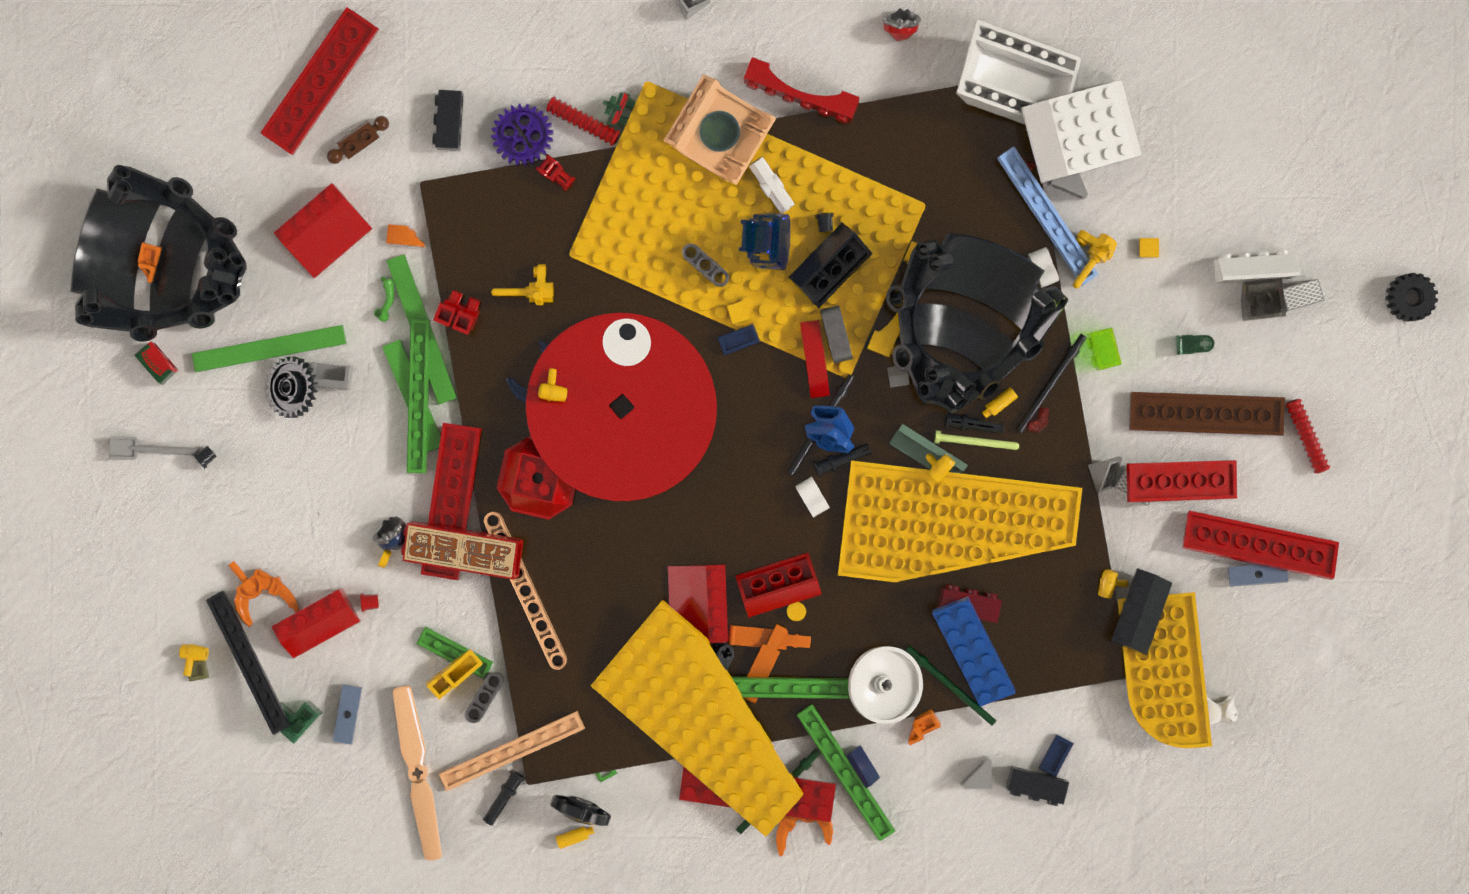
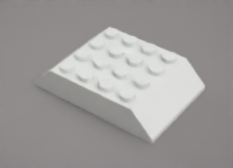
(1013, 72)
(1081, 131)

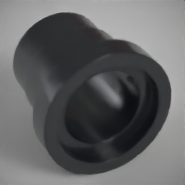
(825, 221)
(205, 456)

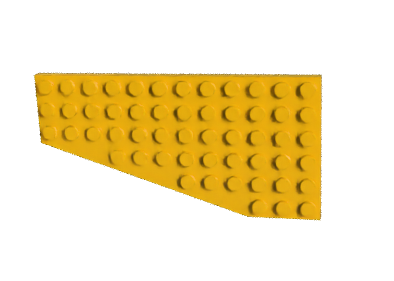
(914, 527)
(693, 709)

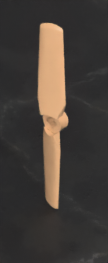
(413, 753)

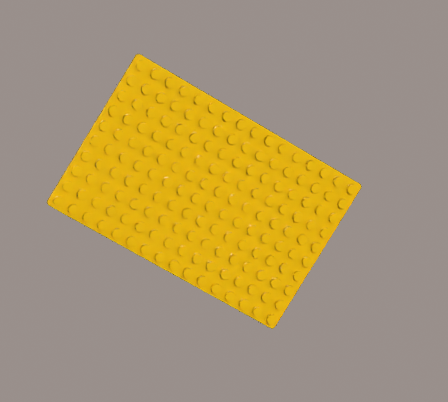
(662, 200)

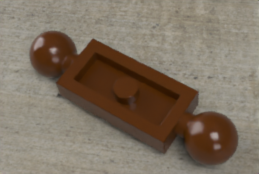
(358, 140)

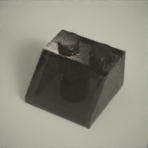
(1262, 299)

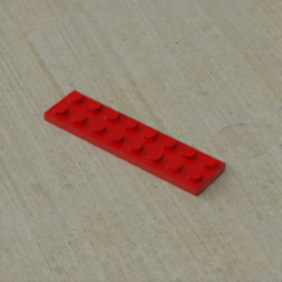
(319, 81)
(453, 484)
(1260, 545)
(814, 804)

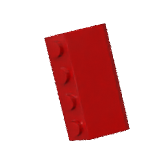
(778, 584)
(316, 623)

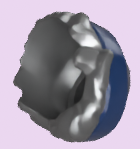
(390, 534)

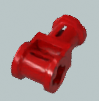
(554, 171)

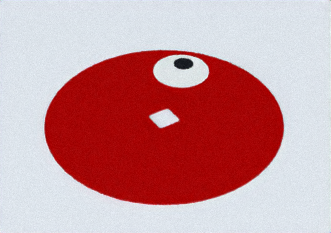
(653, 442)

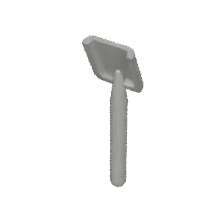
(127, 448)

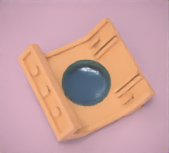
(719, 130)

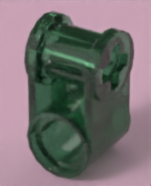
(1191, 344)

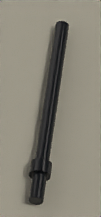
(1072, 352)
(841, 391)

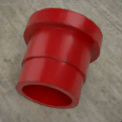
(369, 602)

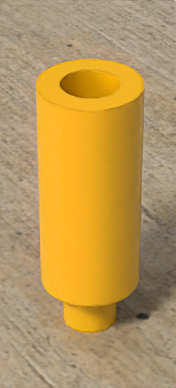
(1000, 402)
(574, 836)

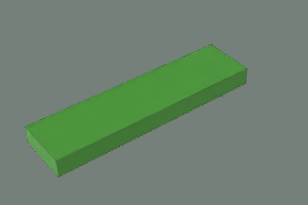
(450, 649)

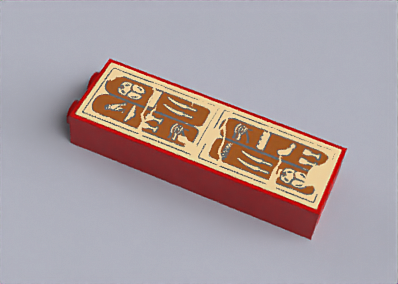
(462, 550)

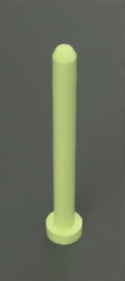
(974, 441)

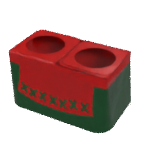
(156, 362)

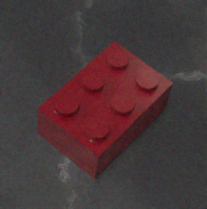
(986, 605)

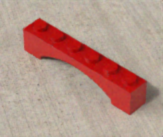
(840, 106)

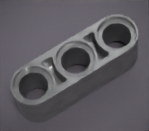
(702, 256)
(836, 334)
(477, 703)

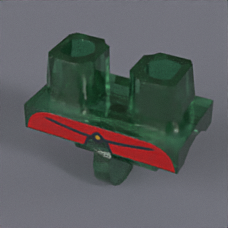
(623, 101)

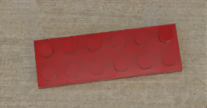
(1181, 481)

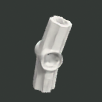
(771, 185)

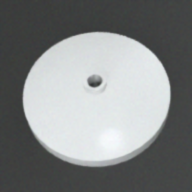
(901, 684)

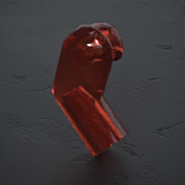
(1041, 422)

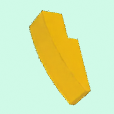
(454, 674)

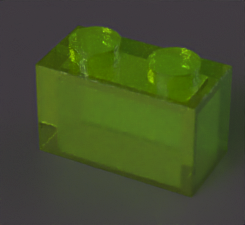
(1103, 349)

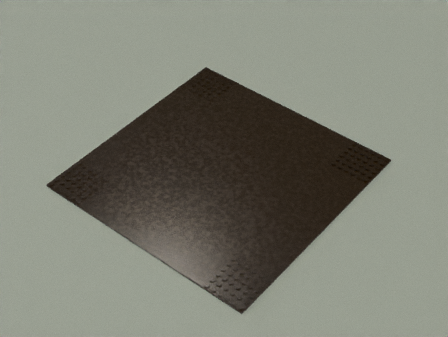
(608, 560)

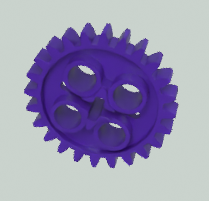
(508, 143)

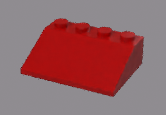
(323, 230)
(701, 598)

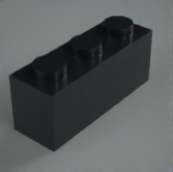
(448, 120)
(1037, 786)

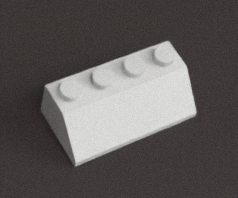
(1256, 267)

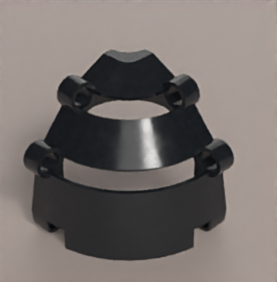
(110, 248)
(986, 275)

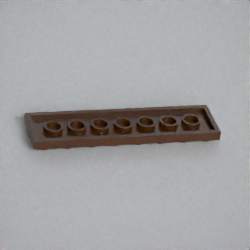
(1206, 413)

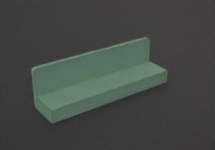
(918, 447)

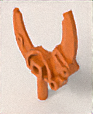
(253, 586)
(788, 823)

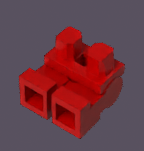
(460, 315)

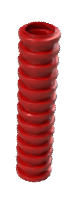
(582, 121)
(1307, 435)

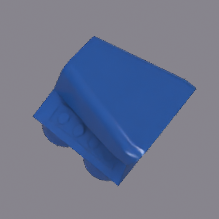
(831, 429)

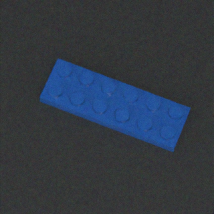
(973, 651)

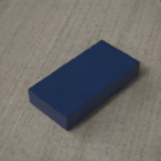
(738, 339)
(1056, 755)
(863, 766)

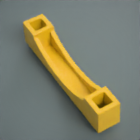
(884, 340)

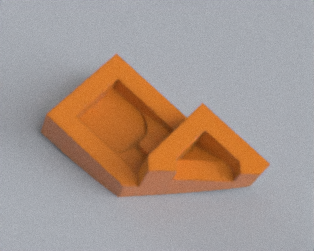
(402, 236)
(149, 259)
(922, 725)

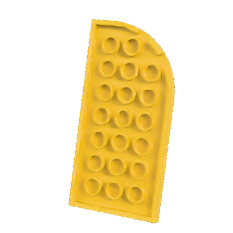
(1169, 682)

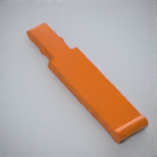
(757, 636)
(766, 657)

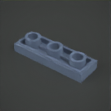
(1246, 575)
(346, 725)

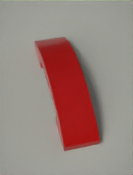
(815, 358)

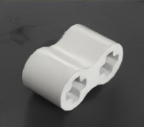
(1043, 259)
(812, 497)

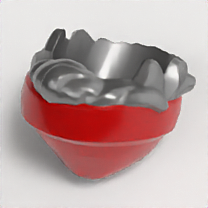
(901, 24)

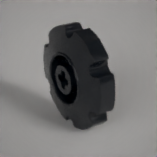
(580, 810)

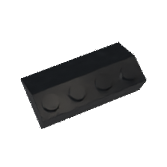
(830, 265)
(1141, 611)

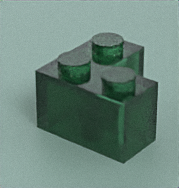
(301, 720)

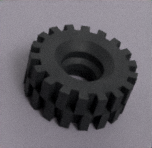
(1397, 299)

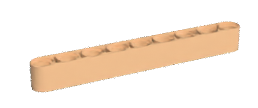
(533, 597)

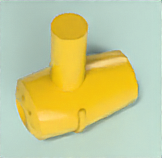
(551, 391)
(939, 468)
(1108, 583)
(192, 653)

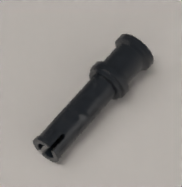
(964, 422)
(833, 462)
(507, 790)

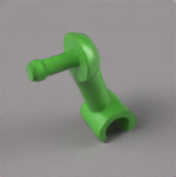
(382, 314)

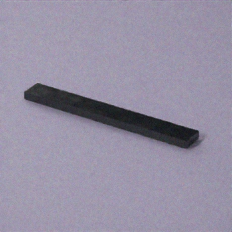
(248, 662)

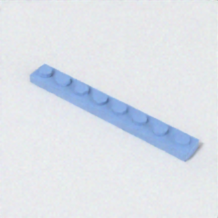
(1045, 212)

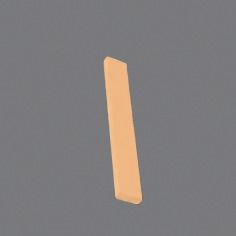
(511, 751)

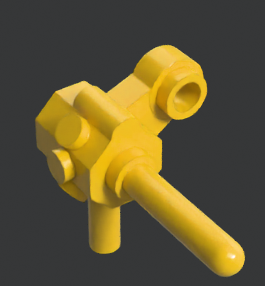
(1100, 250)
(536, 291)

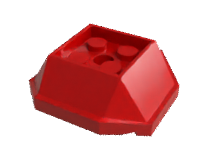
(521, 491)

